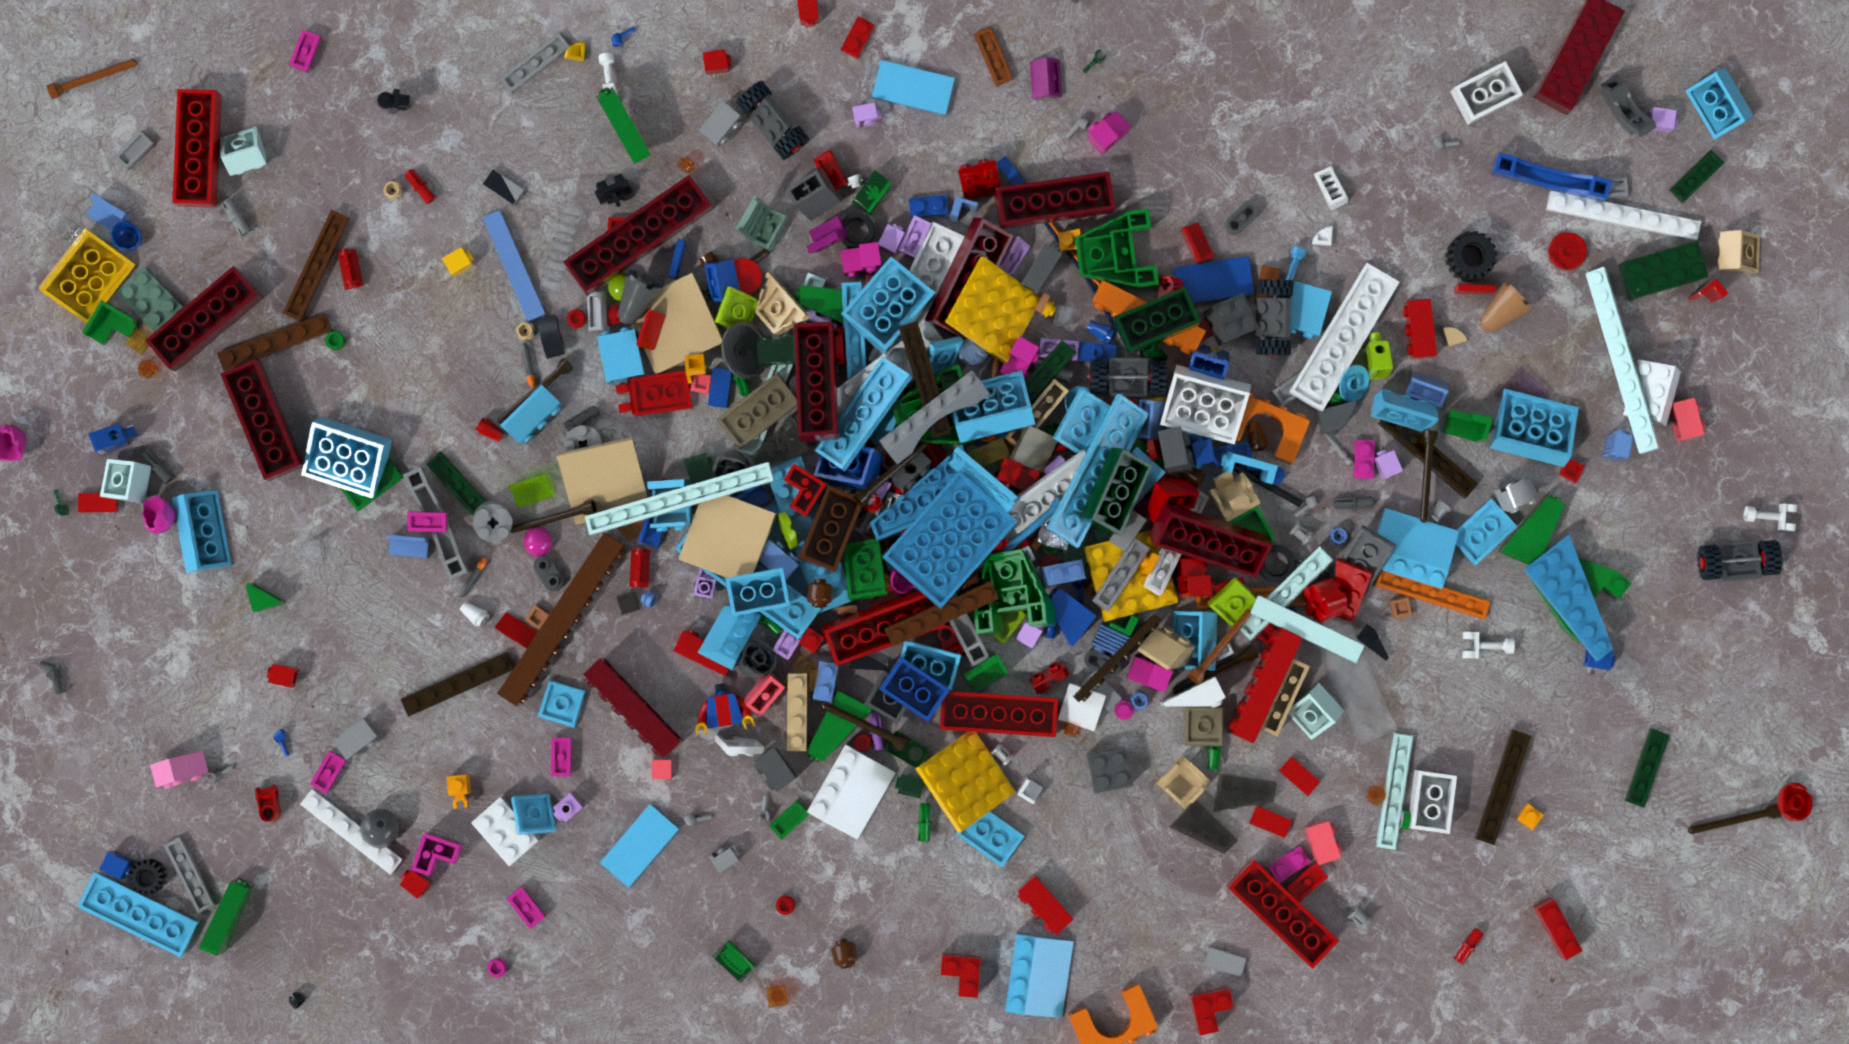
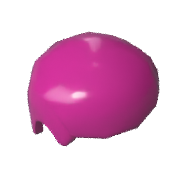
(537, 541)
(900, 583)

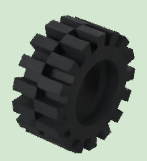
(137, 882)

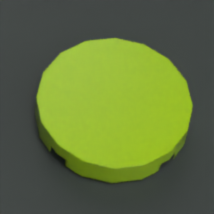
(787, 533)

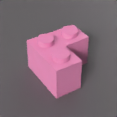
(177, 769)

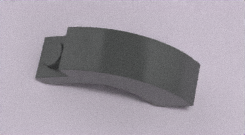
(1624, 108)

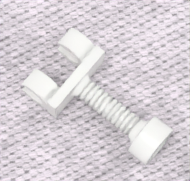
(607, 60)
(1751, 514)
(1508, 645)

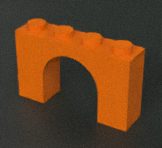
(1292, 426)
(1140, 1021)

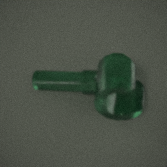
(1096, 60)
(59, 508)

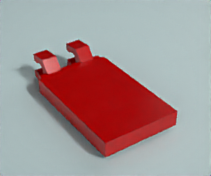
(656, 394)

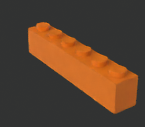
(1117, 301)

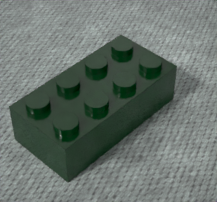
(1663, 270)
(1156, 320)
(1116, 491)

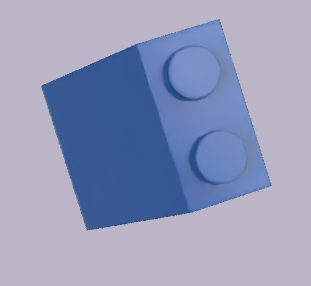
(1070, 615)

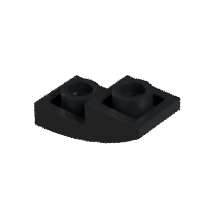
(551, 337)

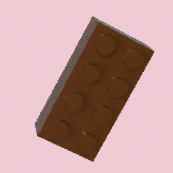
(830, 529)

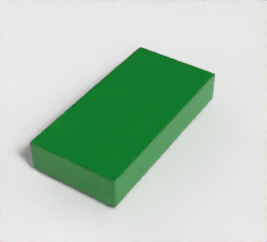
(789, 819)

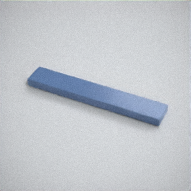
(514, 266)

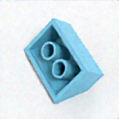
(1719, 103)
(1403, 410)
(532, 415)
(757, 592)
(1202, 633)
(729, 637)
(934, 661)

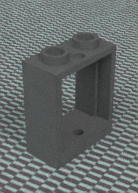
(1042, 268)

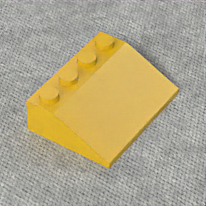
(86, 275)

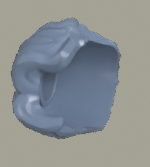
(972, 353)

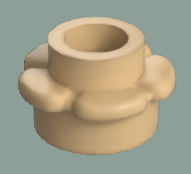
(392, 185)
(520, 331)

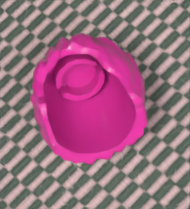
(12, 442)
(158, 515)

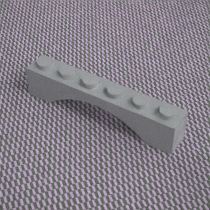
(962, 394)
(446, 542)
(969, 639)

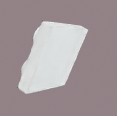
(1081, 713)

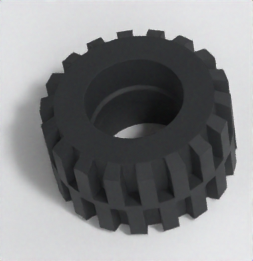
(1486, 251)

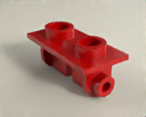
(350, 269)
(639, 568)
(1055, 671)

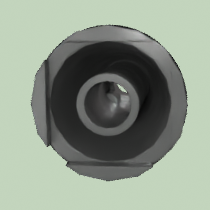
(637, 296)

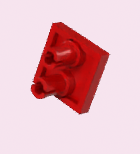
(979, 179)

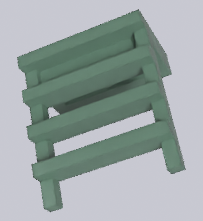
(761, 224)

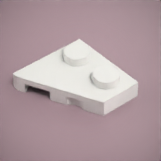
(739, 746)

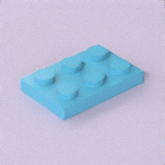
(1081, 421)
(1483, 531)
(992, 838)

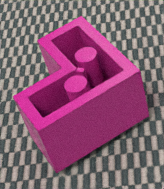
(1107, 132)
(861, 260)
(1021, 357)
(1148, 673)
(433, 848)

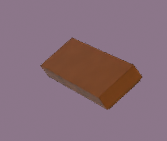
(993, 56)

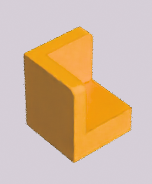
(694, 366)

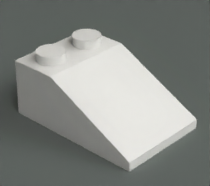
(1205, 694)

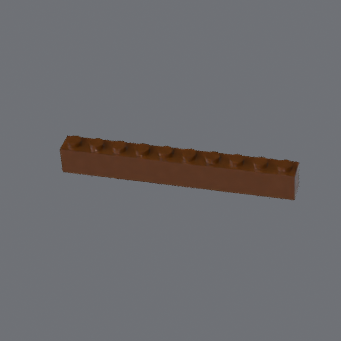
(561, 619)

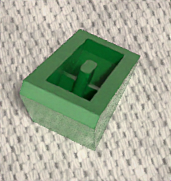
(261, 599)

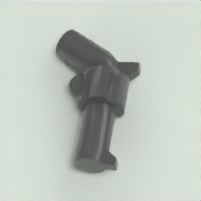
(54, 675)

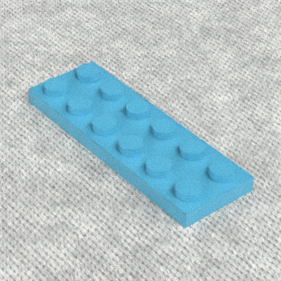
(865, 413)
(138, 914)

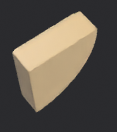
(1453, 336)

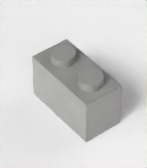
(720, 125)
(356, 739)

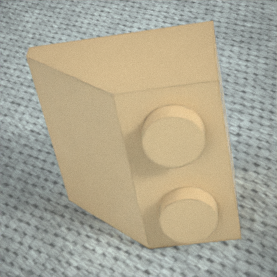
(1739, 251)
(1167, 648)

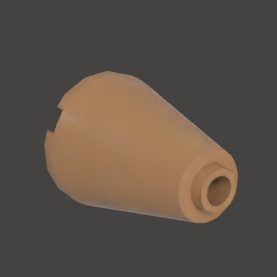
(1504, 309)

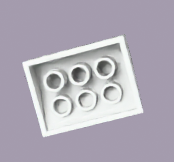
(1205, 404)
(851, 792)

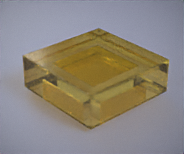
(137, 341)

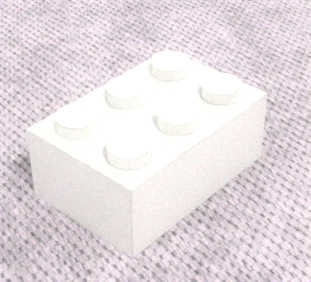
(1486, 93)
(1659, 388)
(1432, 801)
(500, 831)

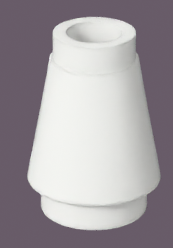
(475, 614)

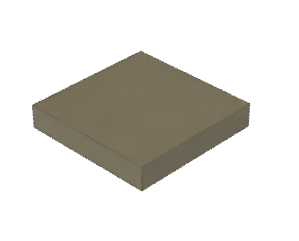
(1034, 448)
(1204, 726)

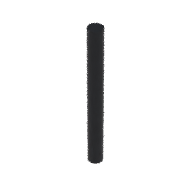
(1271, 487)

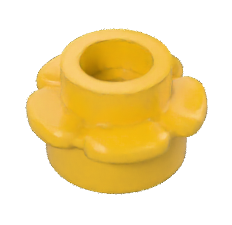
(1049, 309)

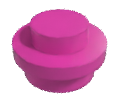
(1123, 710)
(497, 967)

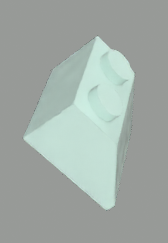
(242, 151)
(125, 481)
(1315, 711)

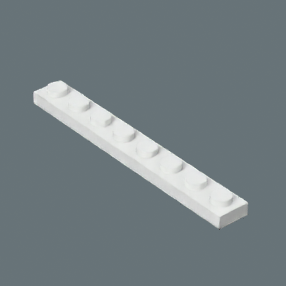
(1623, 216)

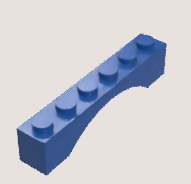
(1566, 182)

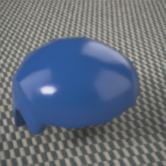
(126, 236)

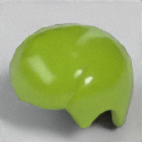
(616, 286)

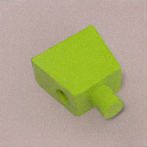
(1378, 357)

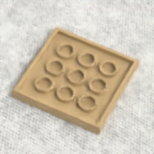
(687, 325)
(602, 473)
(727, 536)

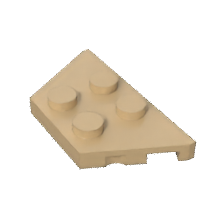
(778, 307)

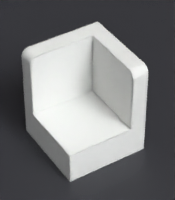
(1029, 790)

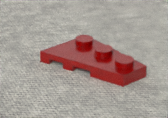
(1354, 583)

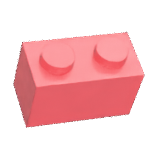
(1686, 419)
(764, 694)
(1323, 842)

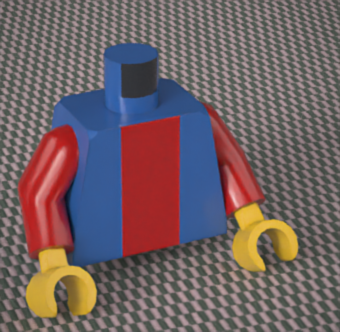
(723, 711)

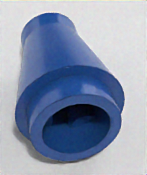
(1101, 331)

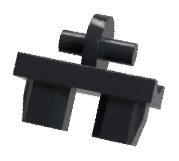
(394, 101)
(613, 192)

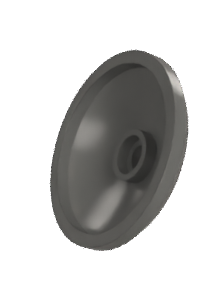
(742, 338)

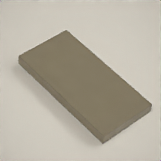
(758, 411)

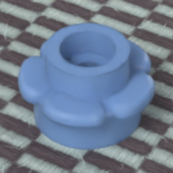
(1343, 536)
(649, 599)
(1134, 700)

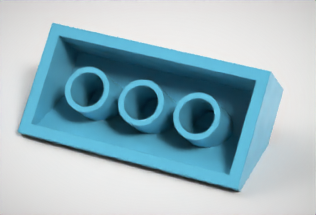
(201, 531)

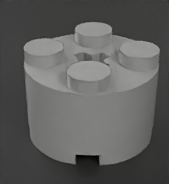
(582, 434)
(1516, 493)
(490, 532)

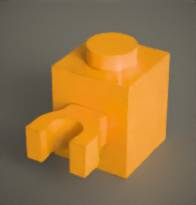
(459, 786)

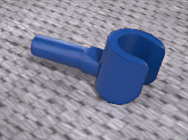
(617, 37)
(1079, 587)
(279, 736)

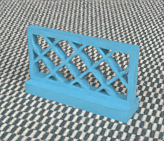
(984, 480)

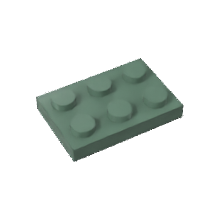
(149, 299)

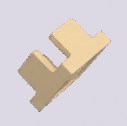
(1233, 495)
(1183, 782)

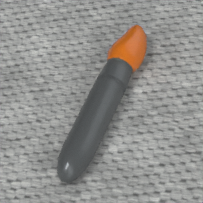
(528, 365)
(473, 576)

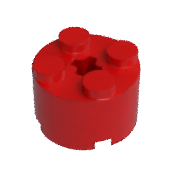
(1325, 600)

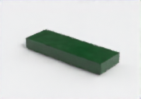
(1696, 176)

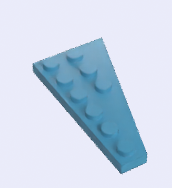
(913, 502)
(1567, 590)

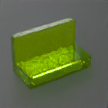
(531, 490)

